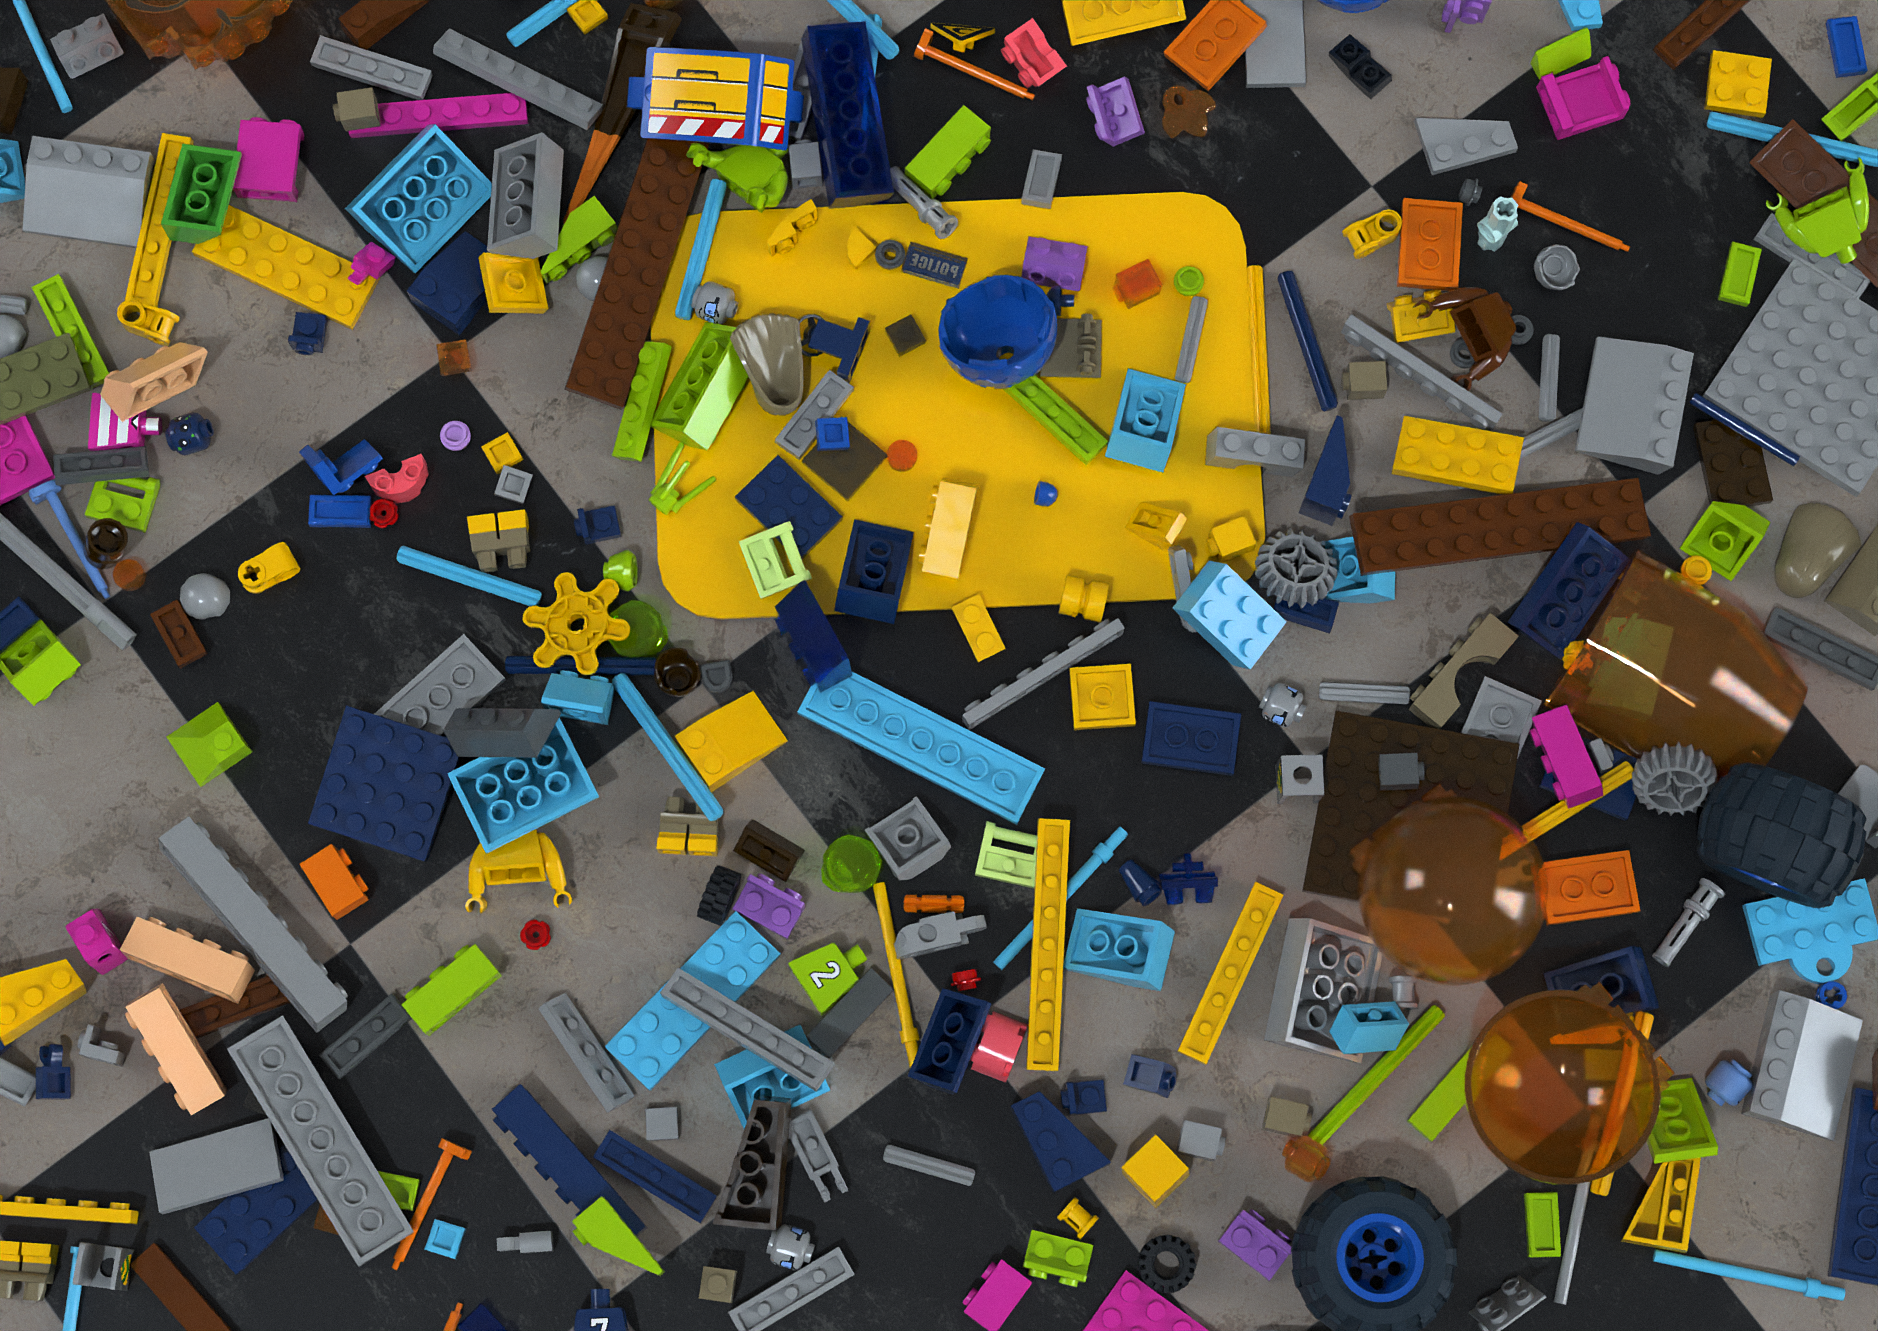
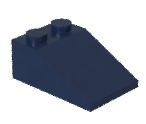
(452, 284)
(1329, 485)
(873, 571)
(1620, 973)

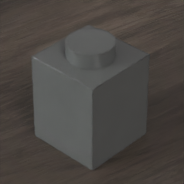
(1400, 771)

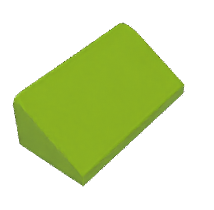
(1562, 54)

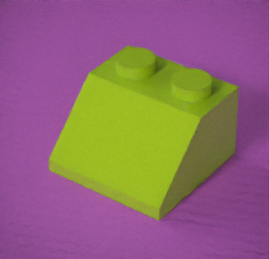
(37, 663)

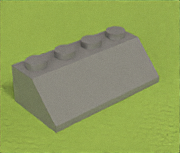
(526, 198)

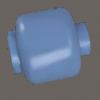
(1729, 1082)

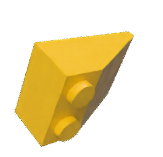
(730, 740)

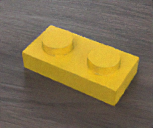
(978, 628)

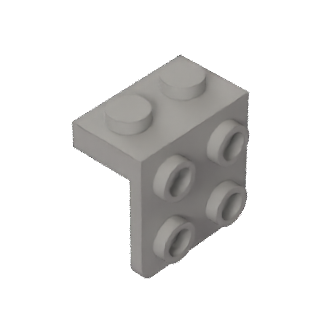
(1863, 791)

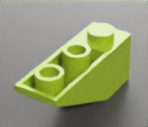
(581, 234)

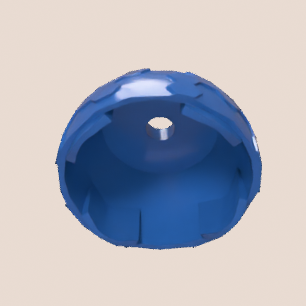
(997, 319)

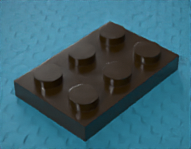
(1731, 466)

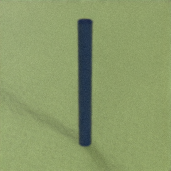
(1744, 429)

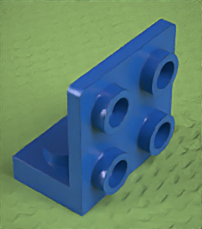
(341, 473)

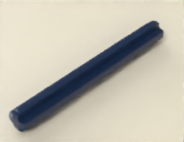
(1307, 341)
(606, 665)

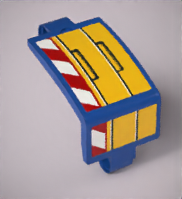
(716, 97)

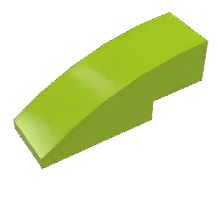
(1854, 110)

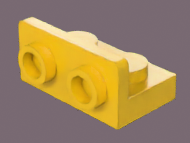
(1405, 320)

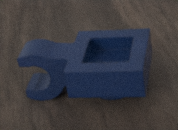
(52, 1079)

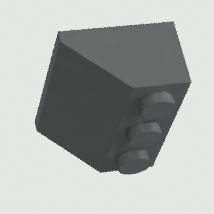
(500, 731)

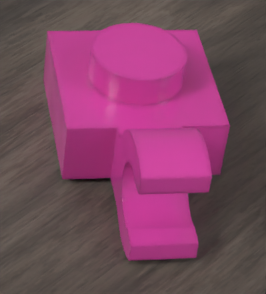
(370, 261)

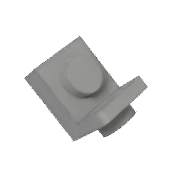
(104, 1052)

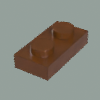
(178, 634)

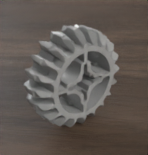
(1279, 576)
(1674, 778)

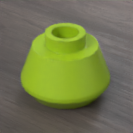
(623, 569)

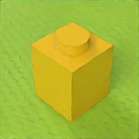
(1231, 540)

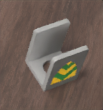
(1288, 786)
(89, 1264)

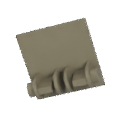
(1076, 349)

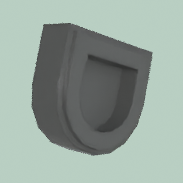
(716, 676)

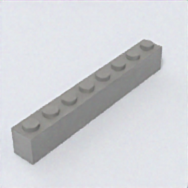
(253, 924)

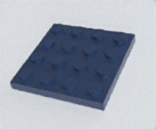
(385, 783)

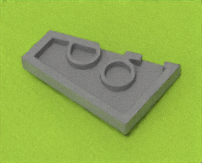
(1463, 142)

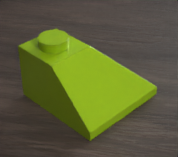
(1726, 536)
(209, 744)

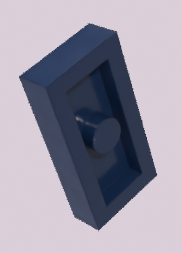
(1319, 616)

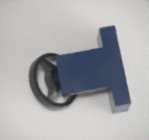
(836, 341)

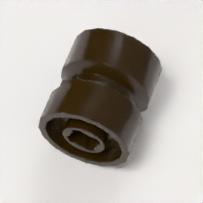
(105, 543)

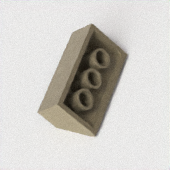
(1857, 588)

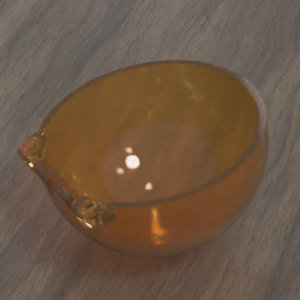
(1451, 889)
(1563, 1086)

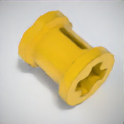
(1077, 1218)

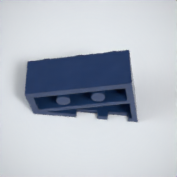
(1056, 1143)

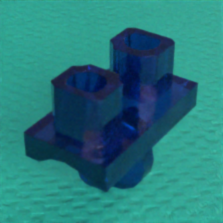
(1202, 882)

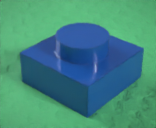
(832, 434)

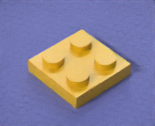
(1738, 84)
(513, 284)
(1102, 696)

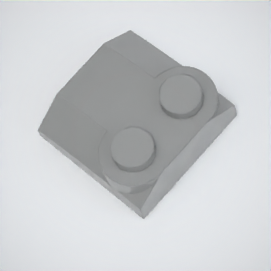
(909, 840)

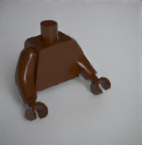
(1483, 324)

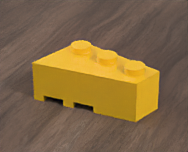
(948, 527)
(1667, 1208)

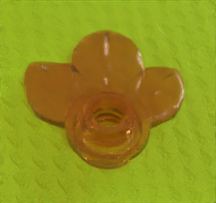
(1189, 115)

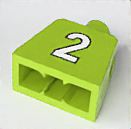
(827, 974)

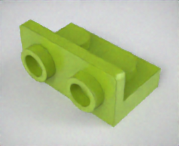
(1057, 1257)

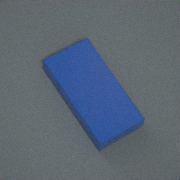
(1846, 46)
(339, 511)

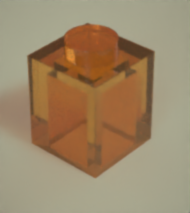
(1137, 284)

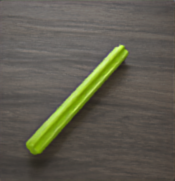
(1377, 1075)

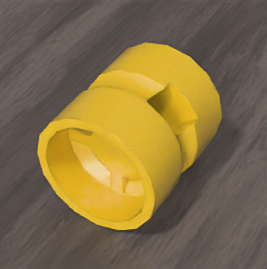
(1083, 598)

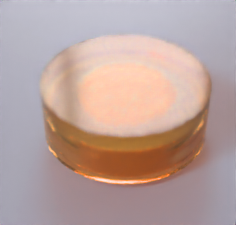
(902, 455)
(129, 575)

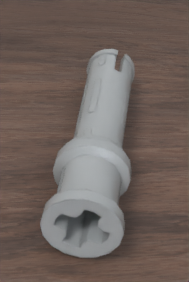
(928, 209)
(1693, 907)

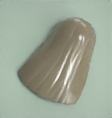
(773, 360)
(1813, 548)

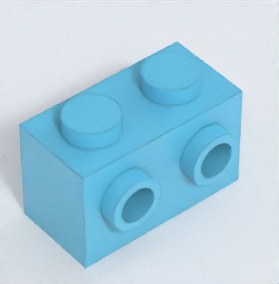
(1369, 1027)

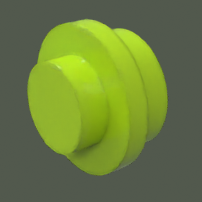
(1188, 281)

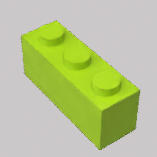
(949, 152)
(450, 989)

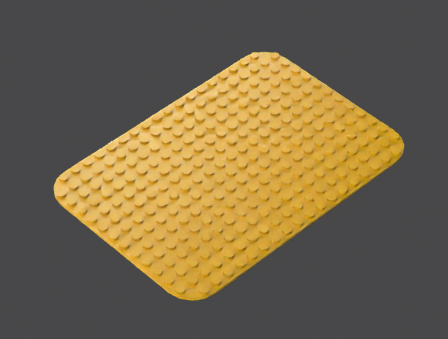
(967, 431)

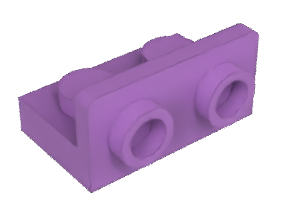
(1466, 10)
(770, 906)
(1256, 1243)

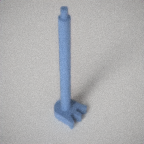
(49, 491)

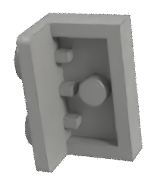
(86, 46)

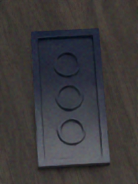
(255, 1218)

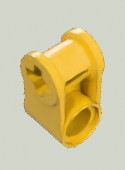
(1367, 234)
(152, 324)
(271, 568)

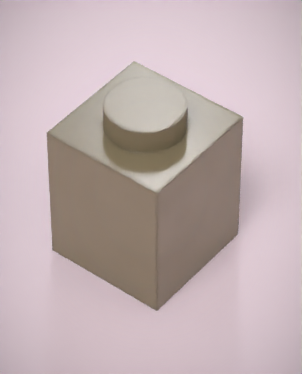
(357, 109)
(1365, 380)
(1286, 1117)
(717, 1284)

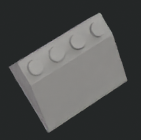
(86, 191)
(1634, 403)
(1315, 977)
(1802, 1065)

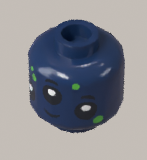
(189, 433)

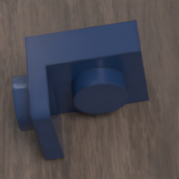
(308, 333)
(597, 524)
(1150, 1075)
(1084, 1097)

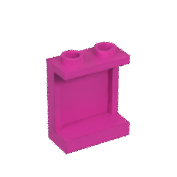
(1583, 98)
(268, 159)

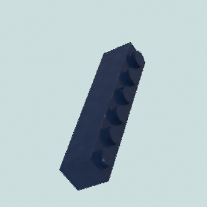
(558, 1156)

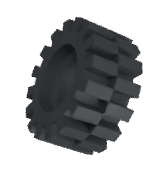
(719, 895)
(1180, 1250)

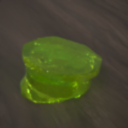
(647, 630)
(850, 865)

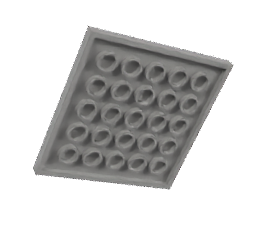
(1809, 376)

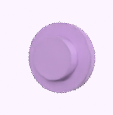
(455, 435)

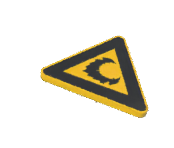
(962, 35)

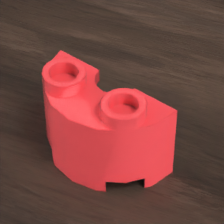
(1031, 54)
(402, 485)
(998, 1046)

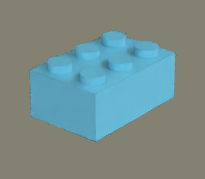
(1229, 614)

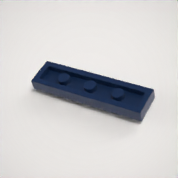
(655, 1176)

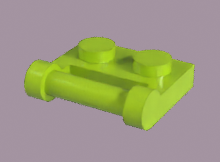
(128, 510)

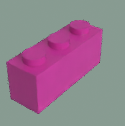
(1565, 757)

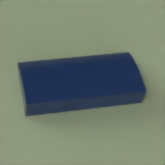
(1569, 590)

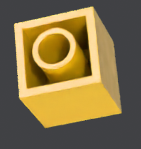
(1155, 1171)

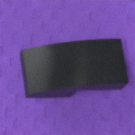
(1359, 67)

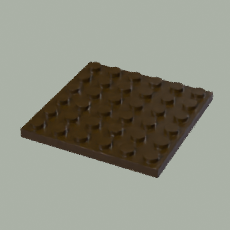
(1356, 806)

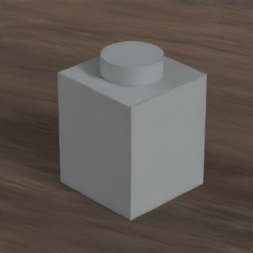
(805, 164)
(1200, 1141)

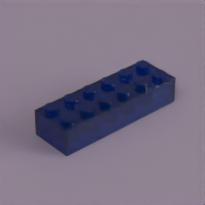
(847, 115)

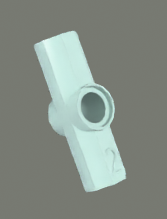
(1497, 223)

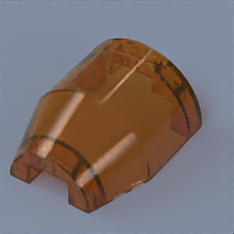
(1679, 669)

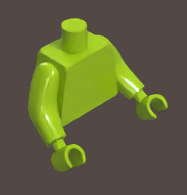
(749, 172)
(1830, 222)

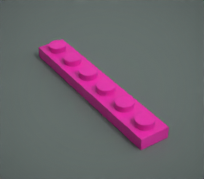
(448, 114)

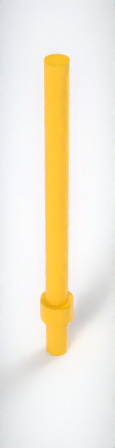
(908, 1034)

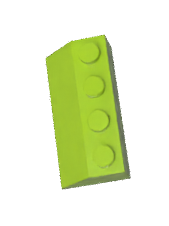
(702, 389)

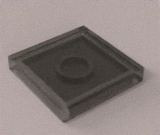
(846, 469)

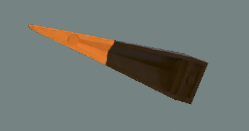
(638, 30)

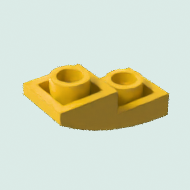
(785, 234)

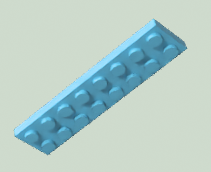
(925, 744)

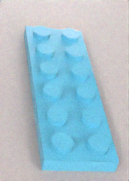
(664, 1032)

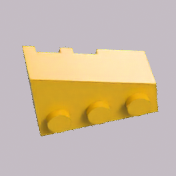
(35, 996)

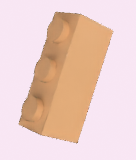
(153, 379)

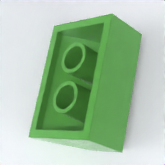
(200, 193)

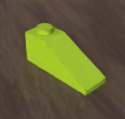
(608, 1232)

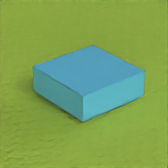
(445, 1239)

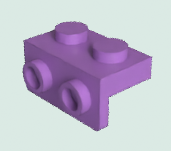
(1115, 111)
(1054, 263)

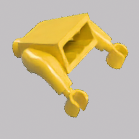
(516, 862)

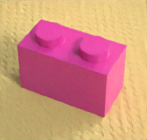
(997, 1295)

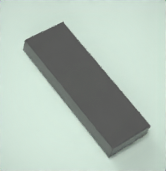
(101, 465)
(850, 1013)
(365, 1036)

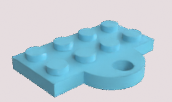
(1806, 934)

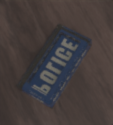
(934, 265)

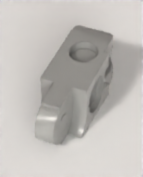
(936, 934)

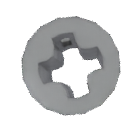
(1404, 992)

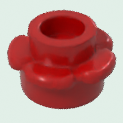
(383, 505)
(527, 934)
(965, 979)

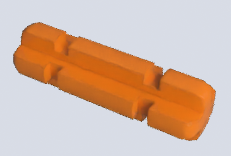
(934, 903)

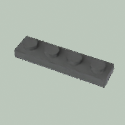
(1822, 648)

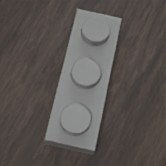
(821, 403)

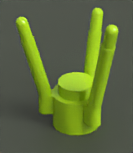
(663, 494)

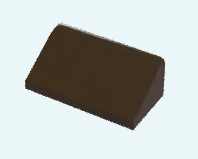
(768, 850)

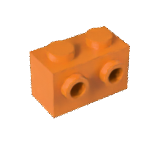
(335, 881)

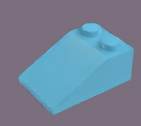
(1145, 420)
(1119, 948)

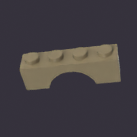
(1486, 644)

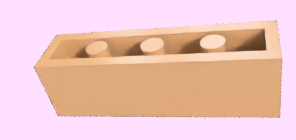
(188, 959)
(176, 1049)

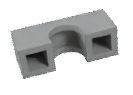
(1238, 447)

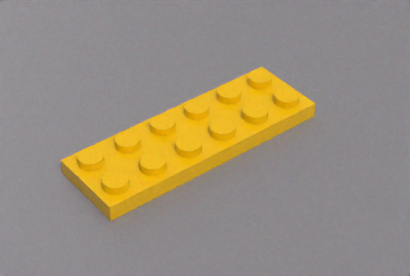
(287, 267)

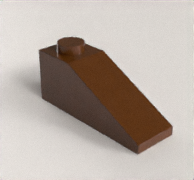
(374, 19)

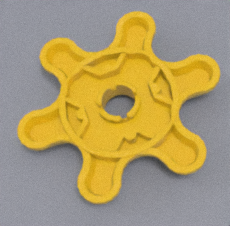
(569, 606)

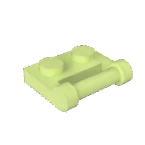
(766, 563)
(1007, 864)

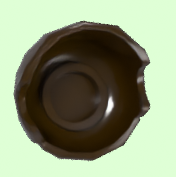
(676, 672)

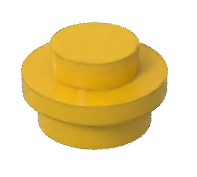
(1697, 569)

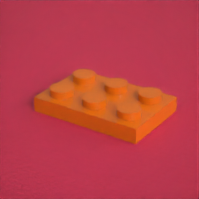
(1215, 40)
(1429, 244)
(1590, 888)

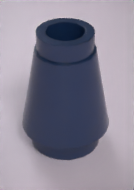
(1140, 883)

